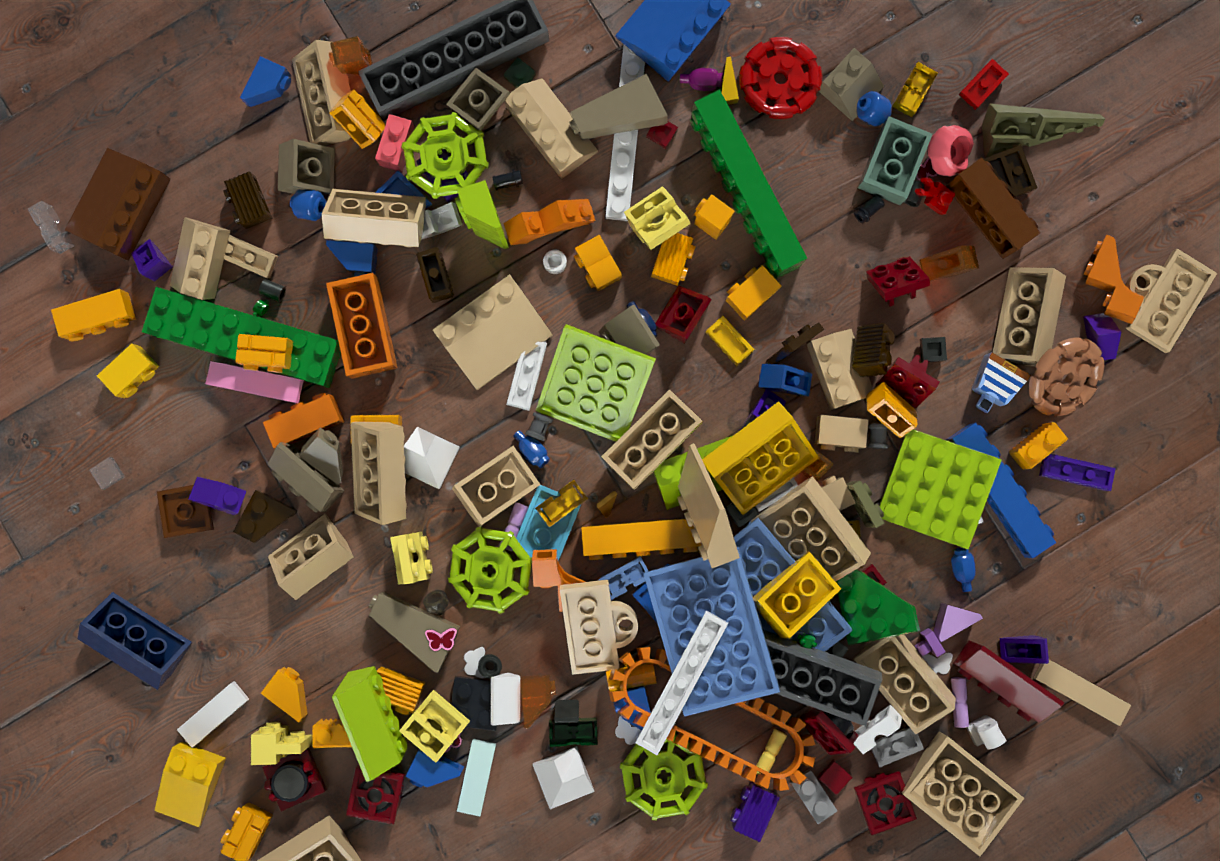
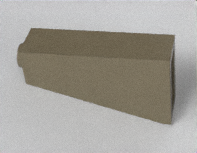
(619, 111)
(409, 626)

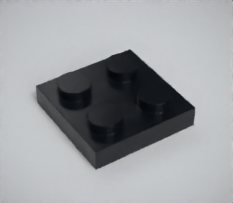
(473, 700)

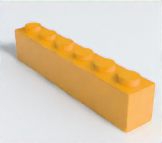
(638, 538)

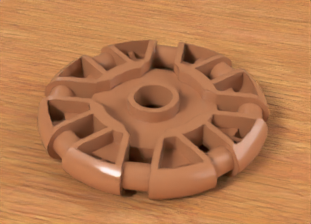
(1073, 363)

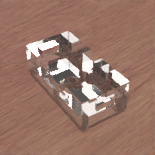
(47, 220)

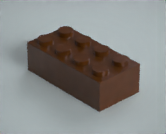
(993, 208)

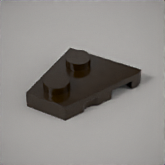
(1014, 170)
(792, 344)
(262, 516)

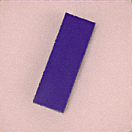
(1077, 472)

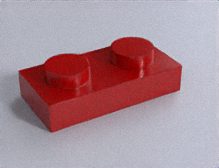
(983, 84)

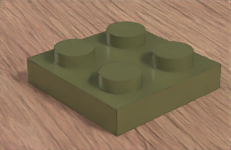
(868, 512)

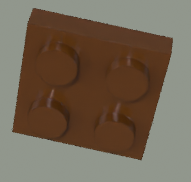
(182, 515)

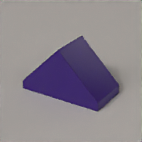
(151, 261)
(1104, 333)
(1024, 649)

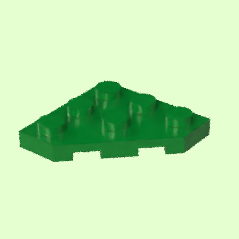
(873, 609)

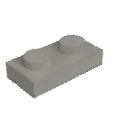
(896, 746)
(814, 797)

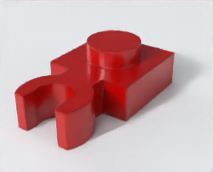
(937, 195)

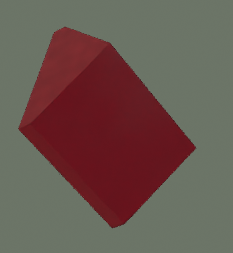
(682, 313)

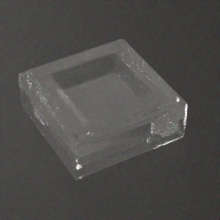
(107, 473)

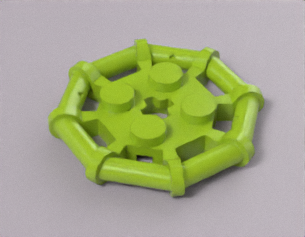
(433, 146)
(501, 562)
(659, 790)

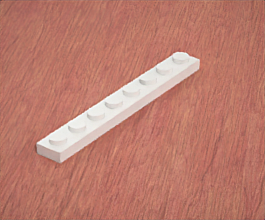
(623, 148)

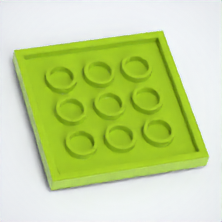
(594, 383)
(939, 488)

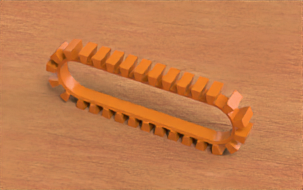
(709, 751)

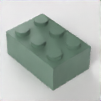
(895, 160)

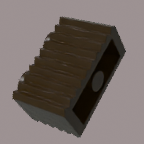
(247, 200)
(435, 275)
(873, 350)

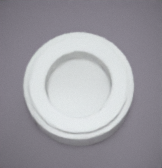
(555, 261)

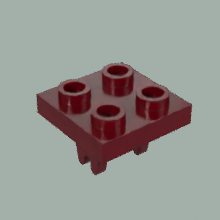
(898, 279)
(910, 380)

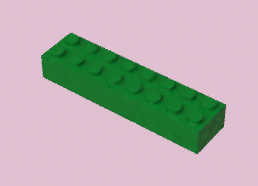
(747, 185)
(217, 331)

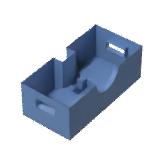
(624, 576)

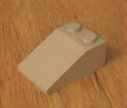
(495, 486)

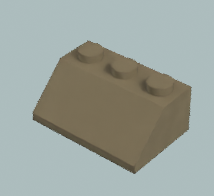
(303, 478)

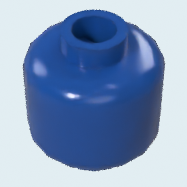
(873, 108)
(308, 204)

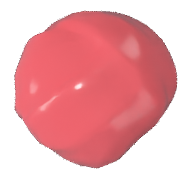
(950, 150)

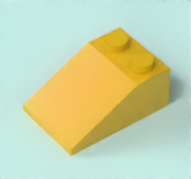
(795, 595)
(188, 783)

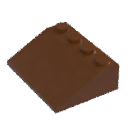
(118, 203)

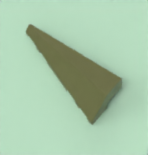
(1016, 125)

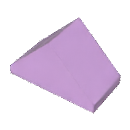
(953, 620)

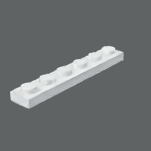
(681, 682)

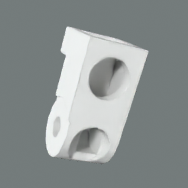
(986, 731)

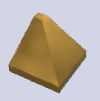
(606, 504)

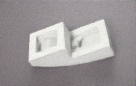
(441, 220)

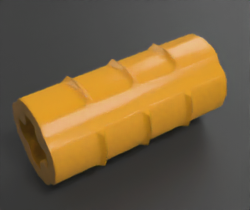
(639, 676)

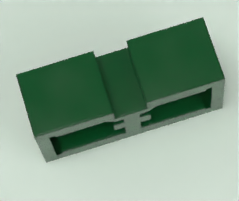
(575, 733)

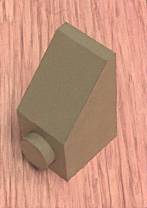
(324, 454)

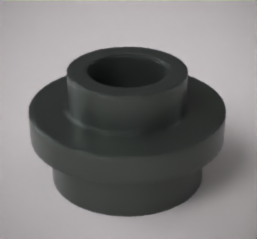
(489, 673)

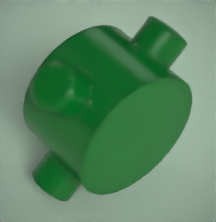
(260, 307)
(807, 641)

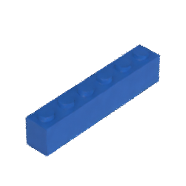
(1008, 498)

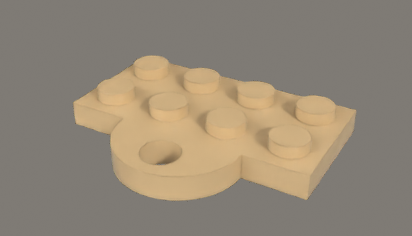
(1169, 298)
(594, 626)

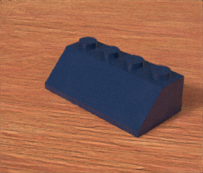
(133, 640)

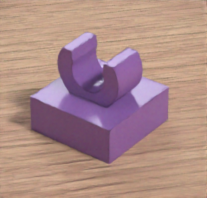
(929, 644)

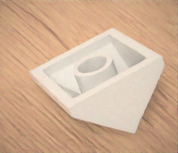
(428, 457)
(563, 777)

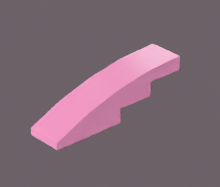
(254, 382)

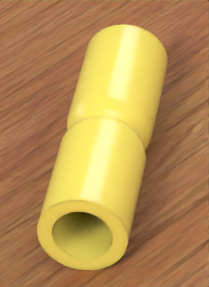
(771, 750)

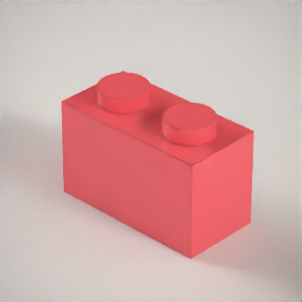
(389, 151)

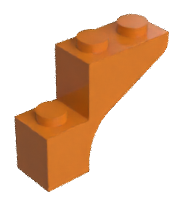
(551, 219)
(1106, 276)
(549, 573)

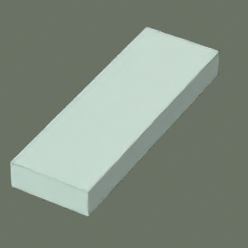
(476, 777)

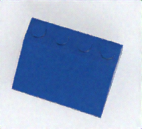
(669, 31)

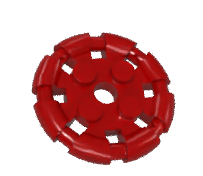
(780, 64)

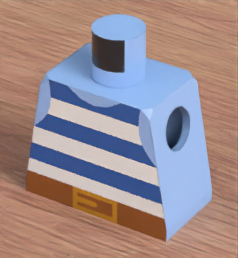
(997, 382)

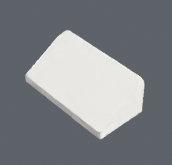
(505, 699)

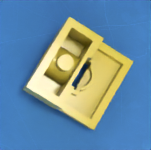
(656, 218)
(406, 568)
(434, 726)
(274, 742)

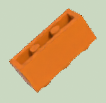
(303, 420)

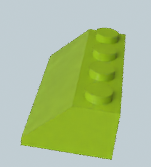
(480, 213)
(670, 471)
(369, 722)

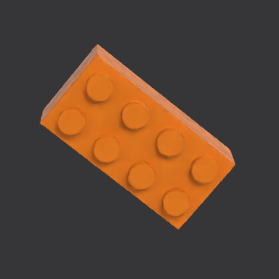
(361, 325)

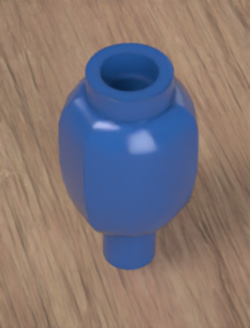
(532, 450)
(963, 568)

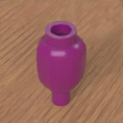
(703, 79)

